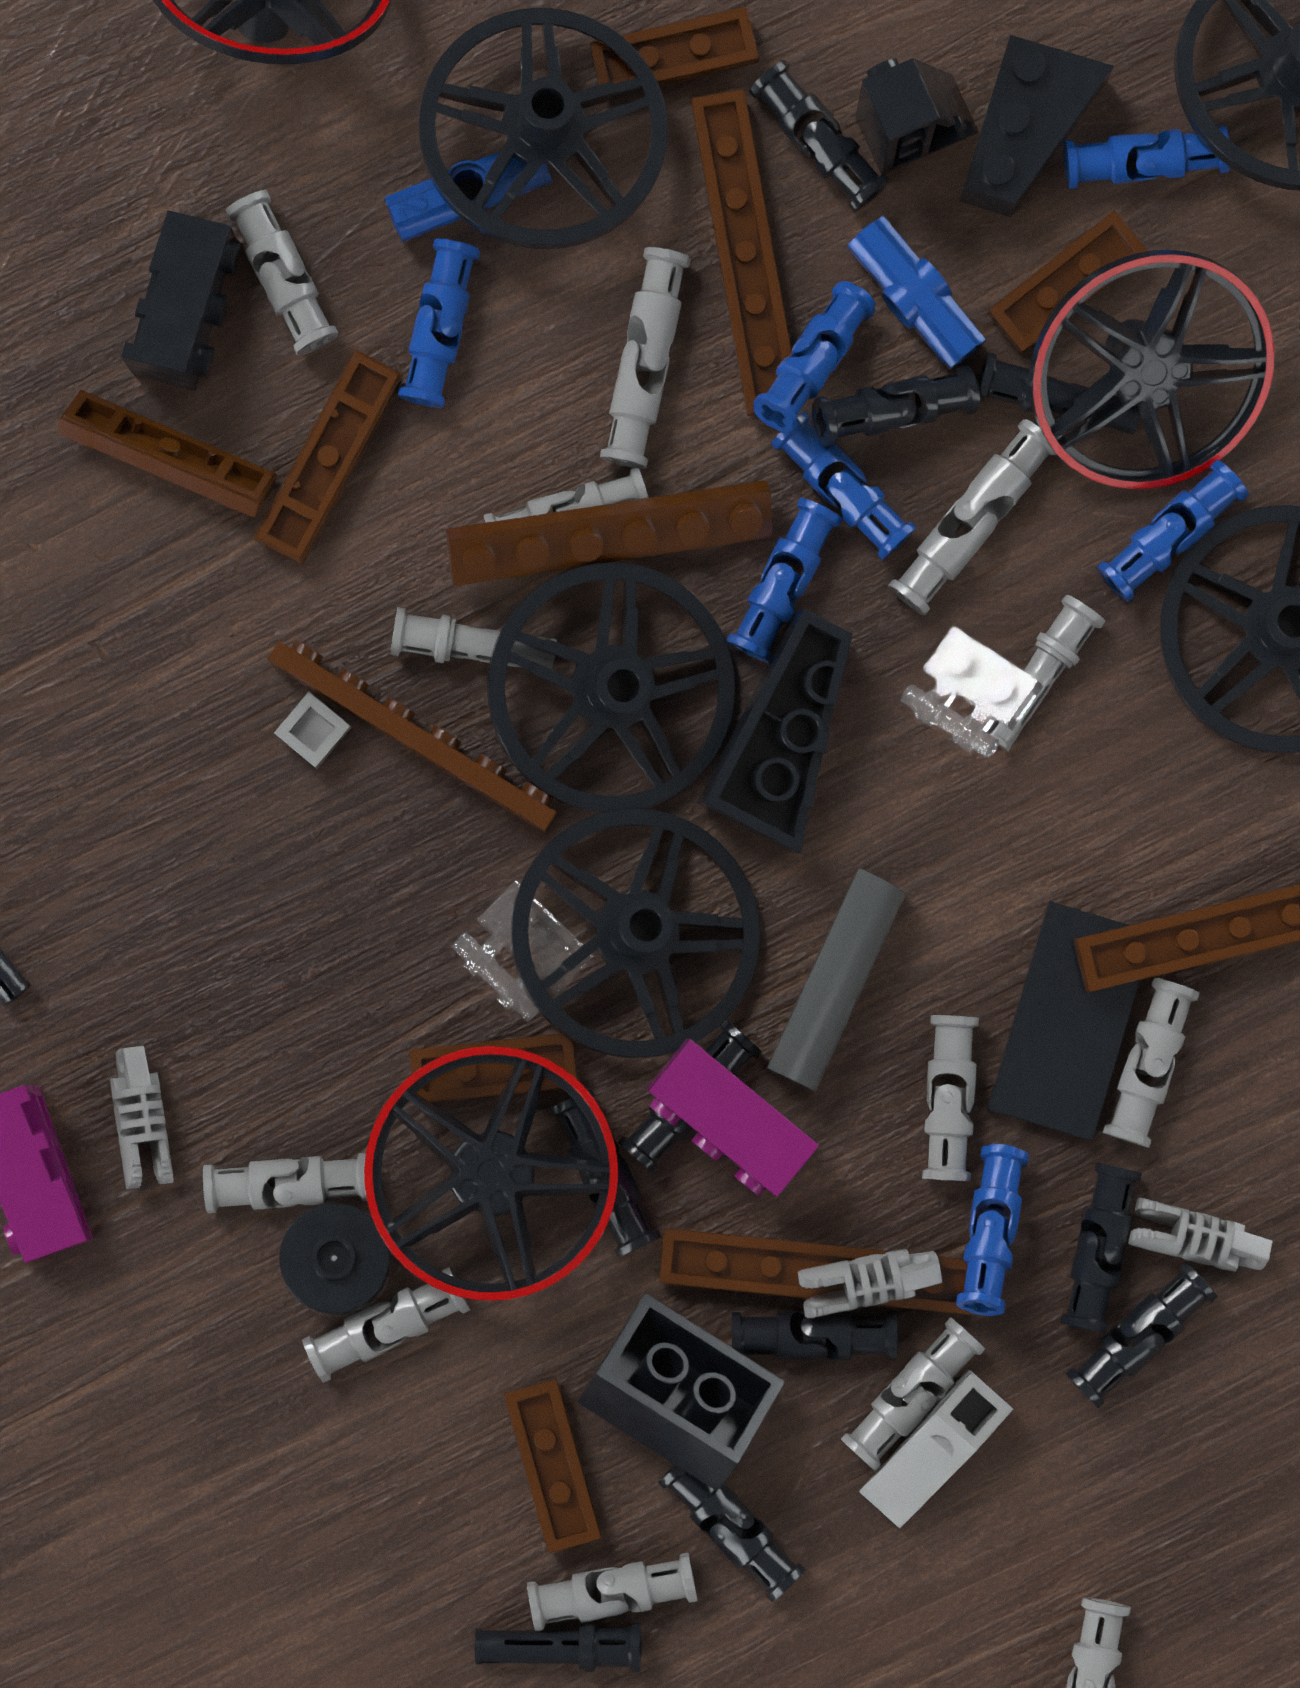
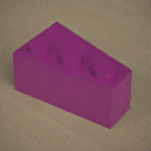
(730, 1119)
(35, 1180)

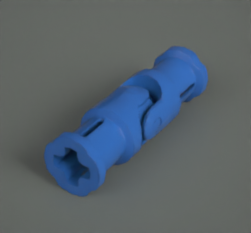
(1154, 155)
(440, 315)
(814, 356)
(844, 488)
(1167, 534)
(774, 597)
(990, 1231)

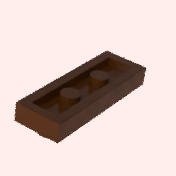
(684, 48)
(1029, 305)
(492, 1078)
(552, 1465)

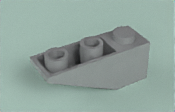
(936, 1448)

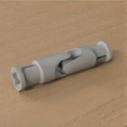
(647, 349)
(979, 510)

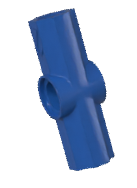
(423, 210)
(916, 293)

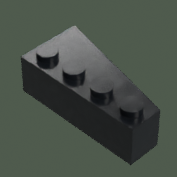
(778, 745)

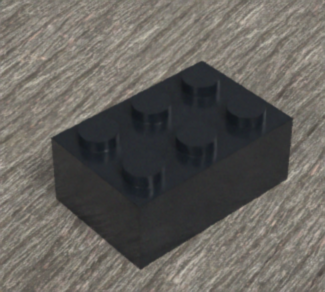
(681, 1392)

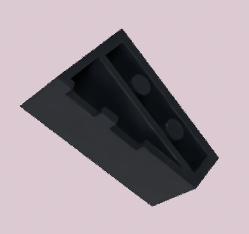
(910, 112)
(1029, 116)
(183, 301)

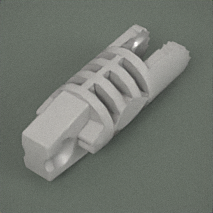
(139, 1117)
(1199, 1238)
(869, 1280)

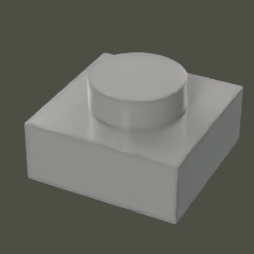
(312, 730)

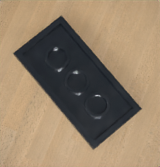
(1061, 1035)

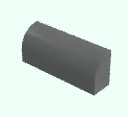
(836, 980)

